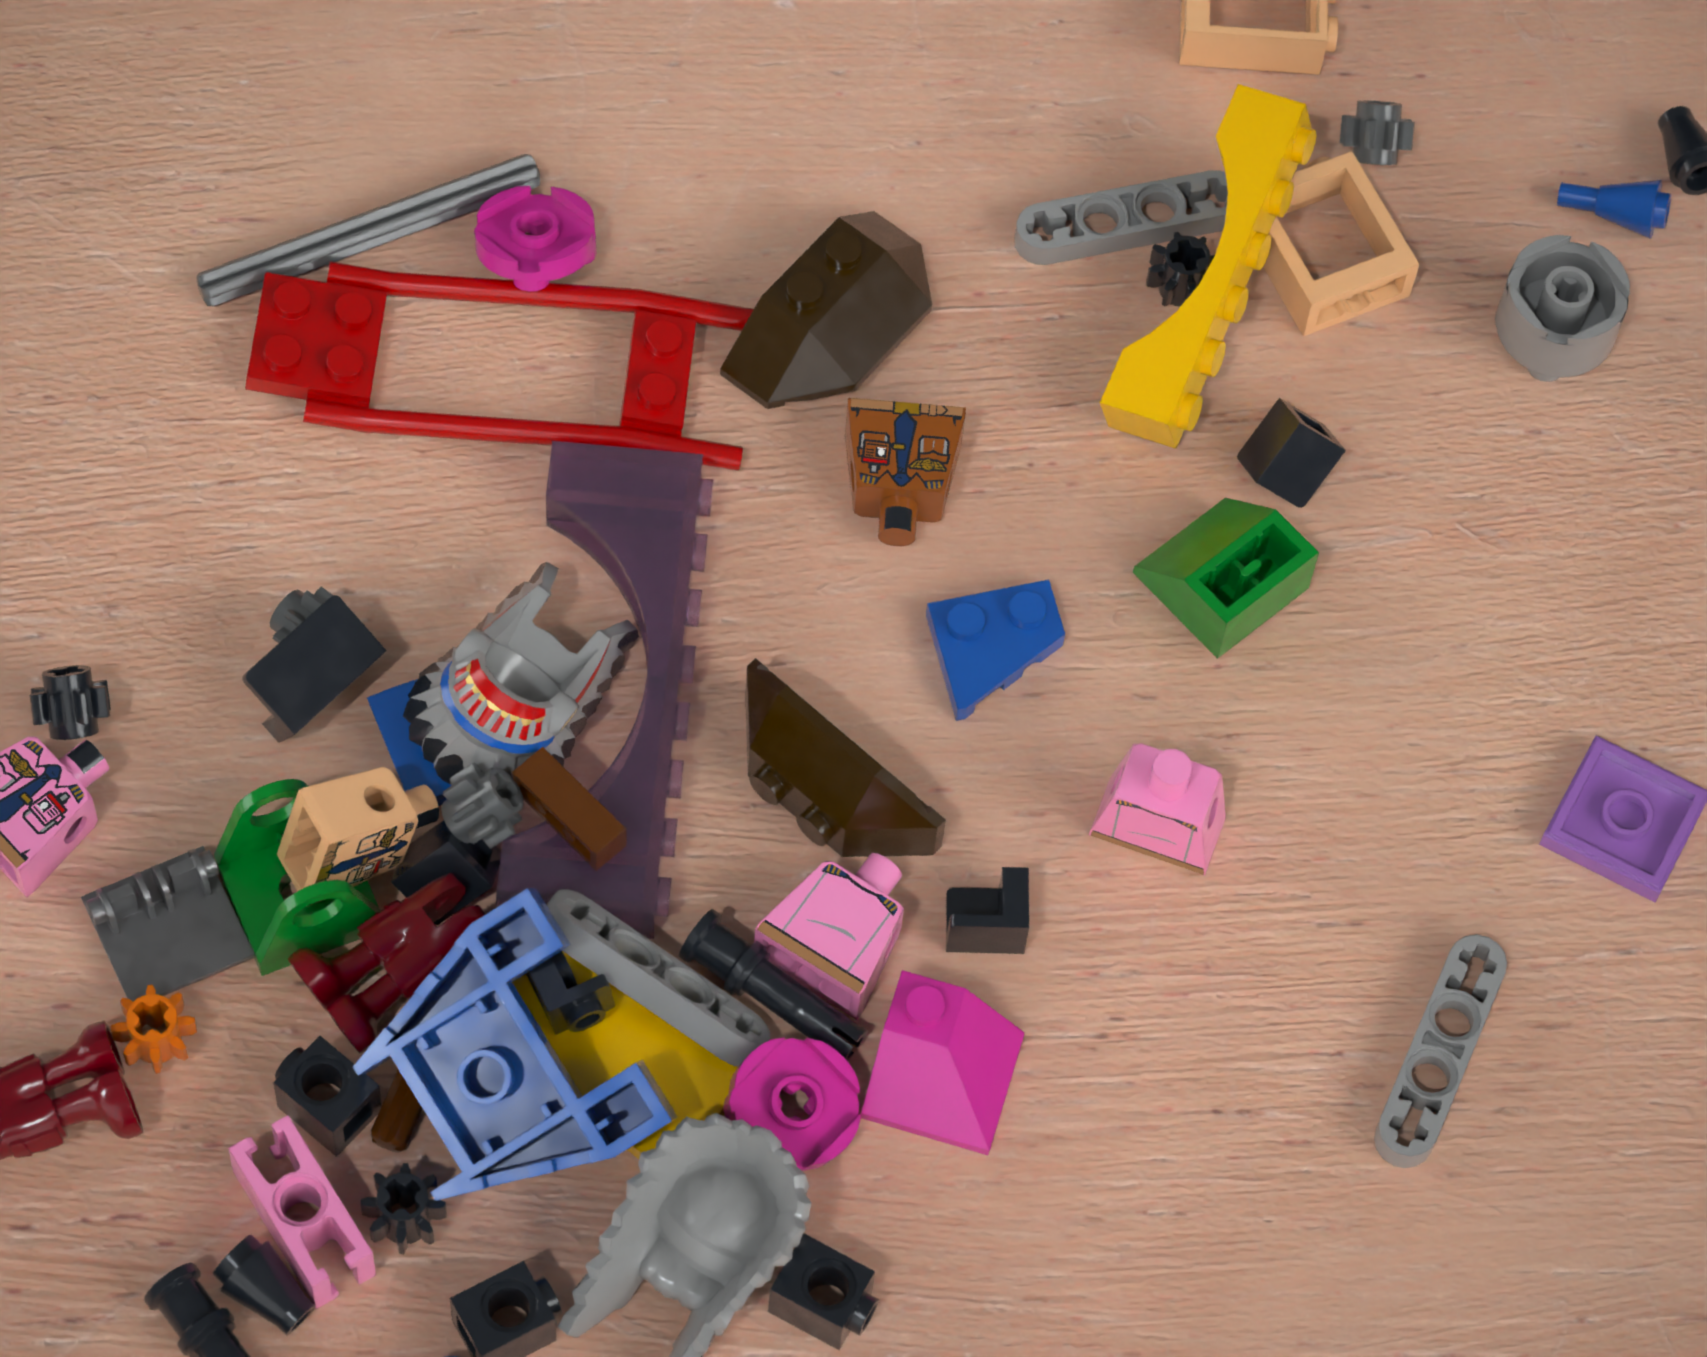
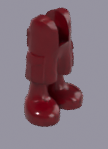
(401, 941)
(37, 1120)

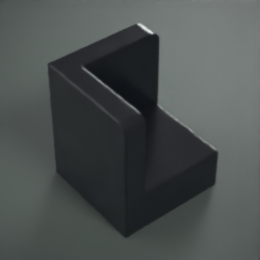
(1290, 453)
(442, 853)
(990, 917)

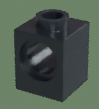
(331, 1121)
(819, 1265)
(512, 1287)

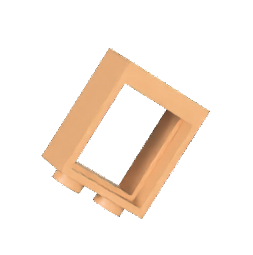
(1253, 47)
(1354, 289)

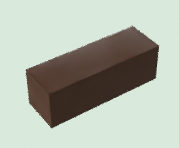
(570, 809)

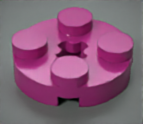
(562, 240)
(818, 1073)

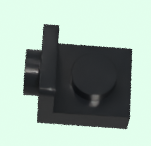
(564, 1001)

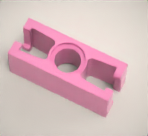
(304, 1185)

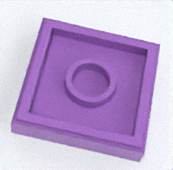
(1625, 818)

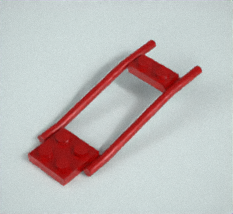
(325, 339)

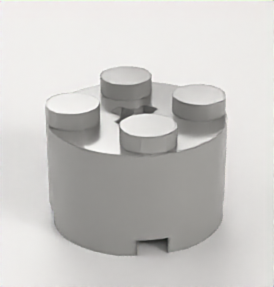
(1562, 307)

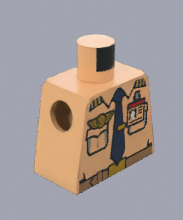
(353, 828)

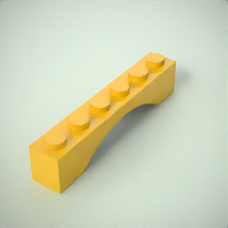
(1162, 374)

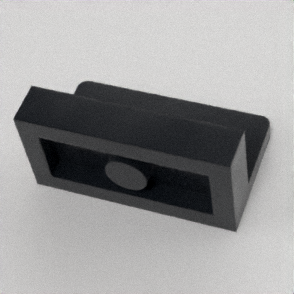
(312, 667)

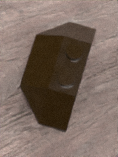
(832, 314)
(828, 779)

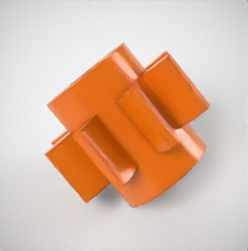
(153, 1011)

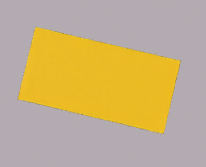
(683, 1069)

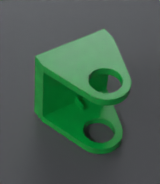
(256, 879)

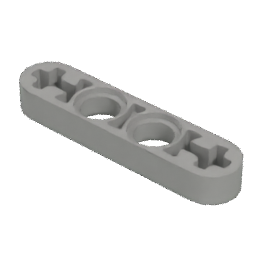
(1124, 207)
(657, 979)
(1441, 1050)

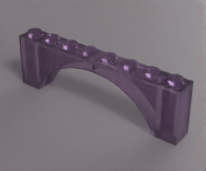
(640, 525)

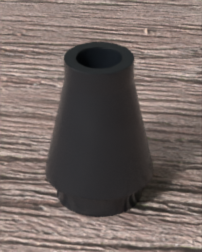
(1685, 149)
(263, 1284)

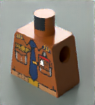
(901, 462)

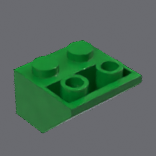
(1229, 571)

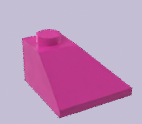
(942, 1064)

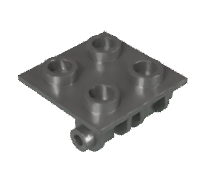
(168, 925)

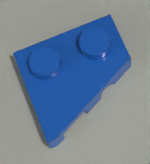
(992, 639)

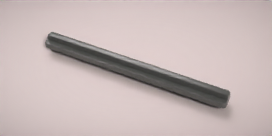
(366, 230)

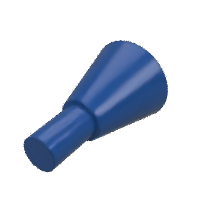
(1630, 205)

